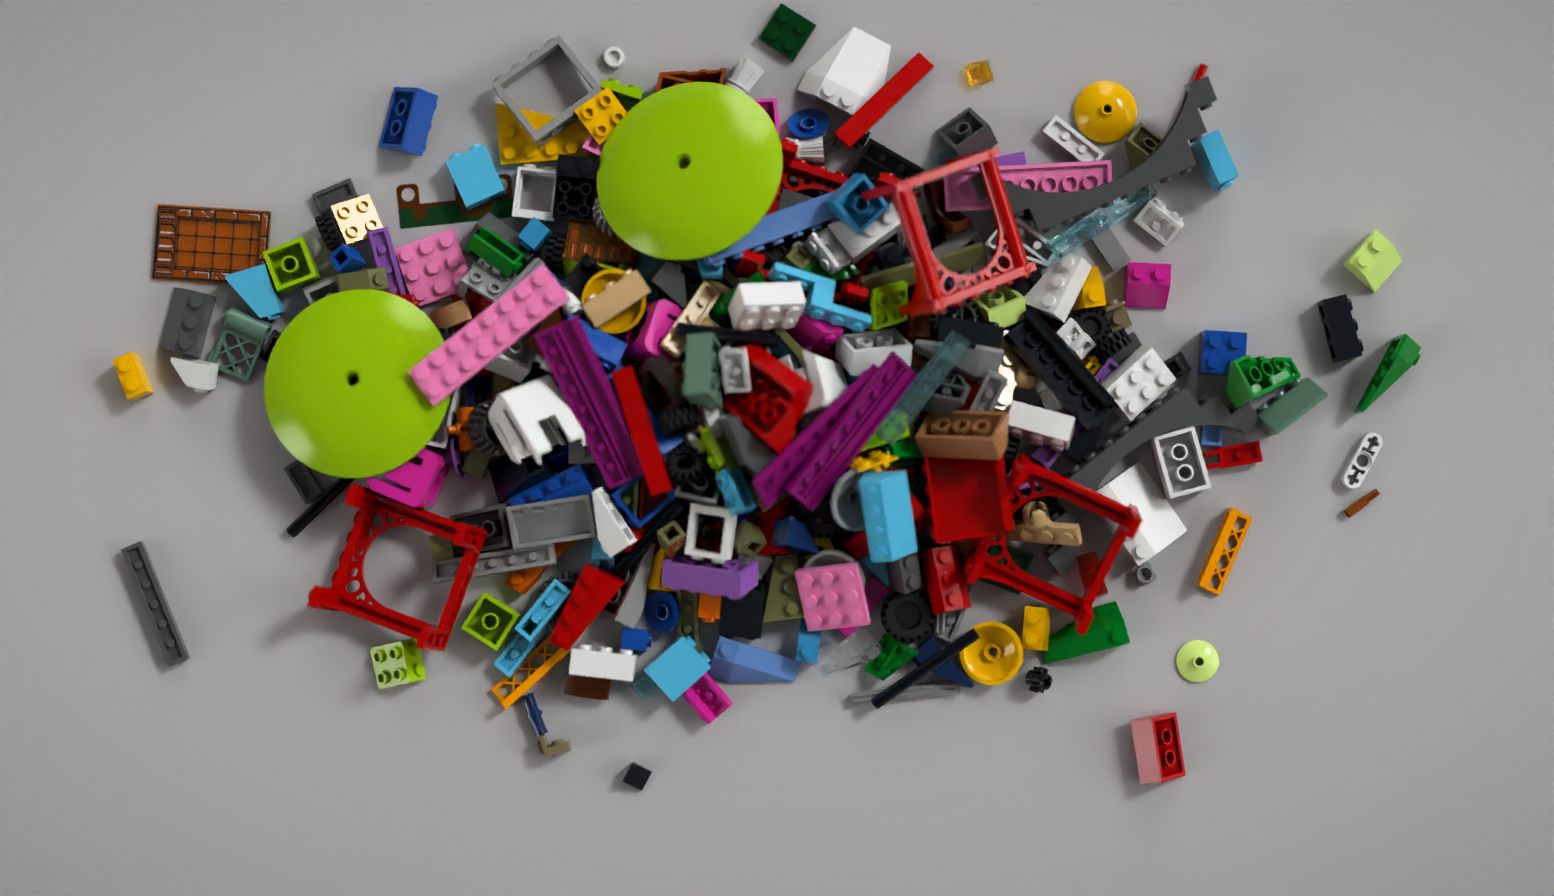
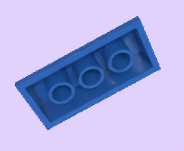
(569, 483)

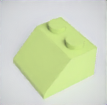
(1373, 260)
(1001, 306)

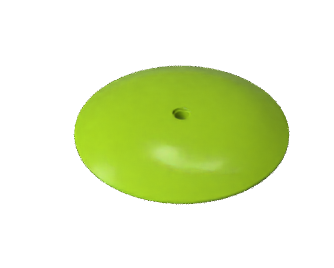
(714, 200)
(359, 426)

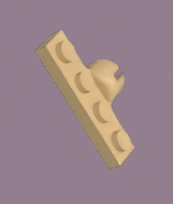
(694, 313)
(1018, 375)
(1038, 528)

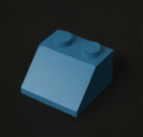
(850, 206)

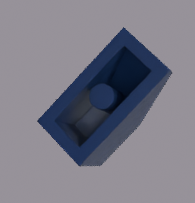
(793, 537)

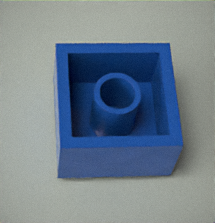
(1218, 350)

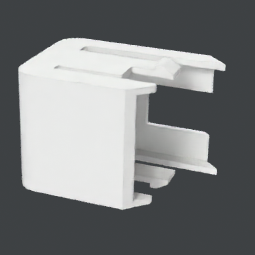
(827, 381)
(529, 419)

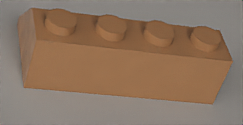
(964, 435)

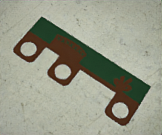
(446, 212)

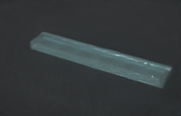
(1097, 222)
(922, 388)

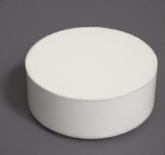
(614, 57)

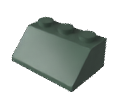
(702, 370)
(1290, 405)

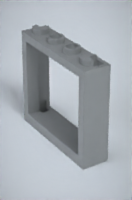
(564, 119)

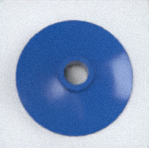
(808, 123)
(656, 608)

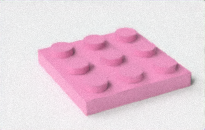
(432, 266)
(832, 596)

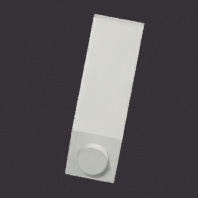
(611, 527)

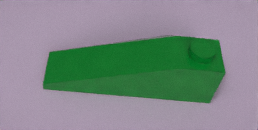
(1396, 361)
(1258, 376)
(1104, 632)

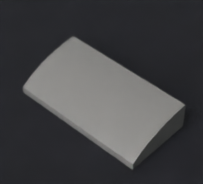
(552, 521)

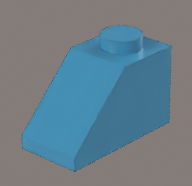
(534, 235)
(807, 644)

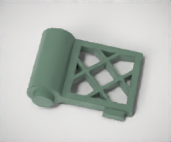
(245, 327)

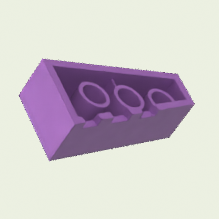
(704, 576)

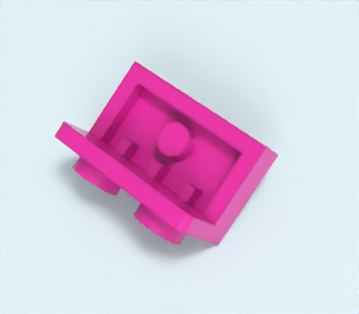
(707, 698)

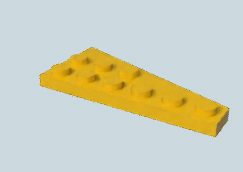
(518, 147)

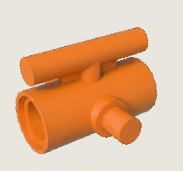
(461, 430)

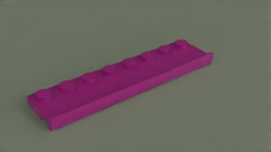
(591, 400)
(851, 431)
(775, 477)

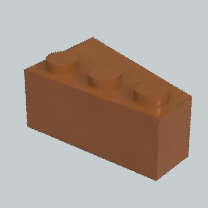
(672, 78)

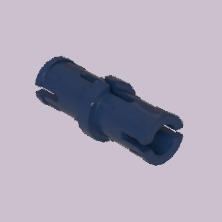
(534, 714)

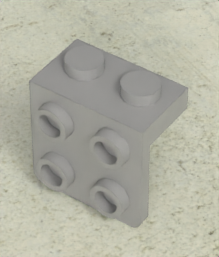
(484, 280)

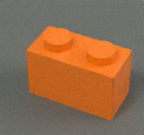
(709, 607)

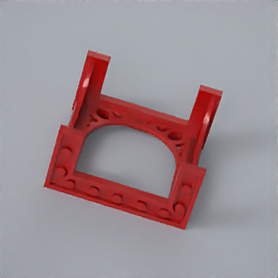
(929, 290)
(851, 292)
(982, 565)
(337, 596)

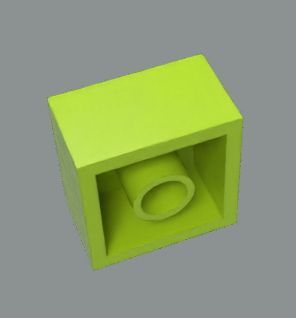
(291, 265)
(491, 621)

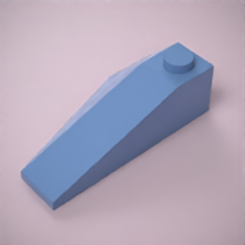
(746, 663)

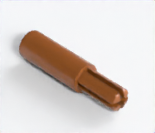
(1361, 503)

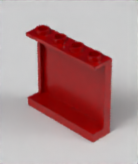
(967, 498)

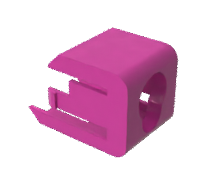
(646, 340)
(423, 480)

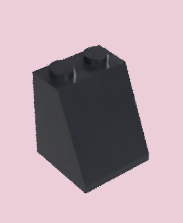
(744, 615)

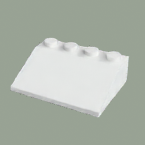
(1159, 522)

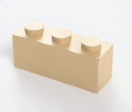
(616, 297)

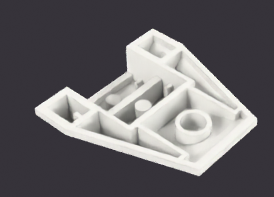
(848, 72)

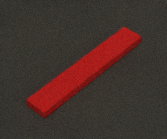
(883, 100)
(641, 430)

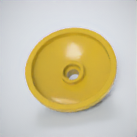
(1098, 124)
(624, 320)
(990, 668)

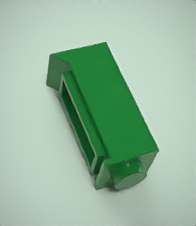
(496, 251)
(907, 454)

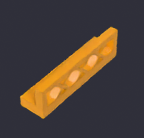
(1216, 551)
(532, 679)

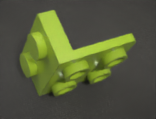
(627, 96)
(885, 305)
(716, 450)
(397, 663)

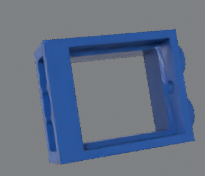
(631, 518)

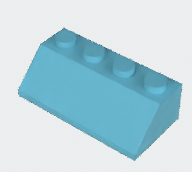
(888, 515)

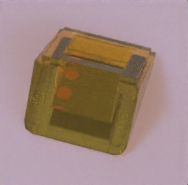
(978, 73)

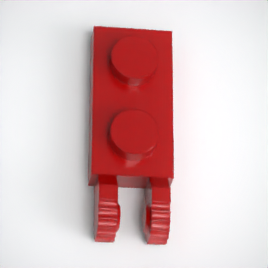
(1235, 455)

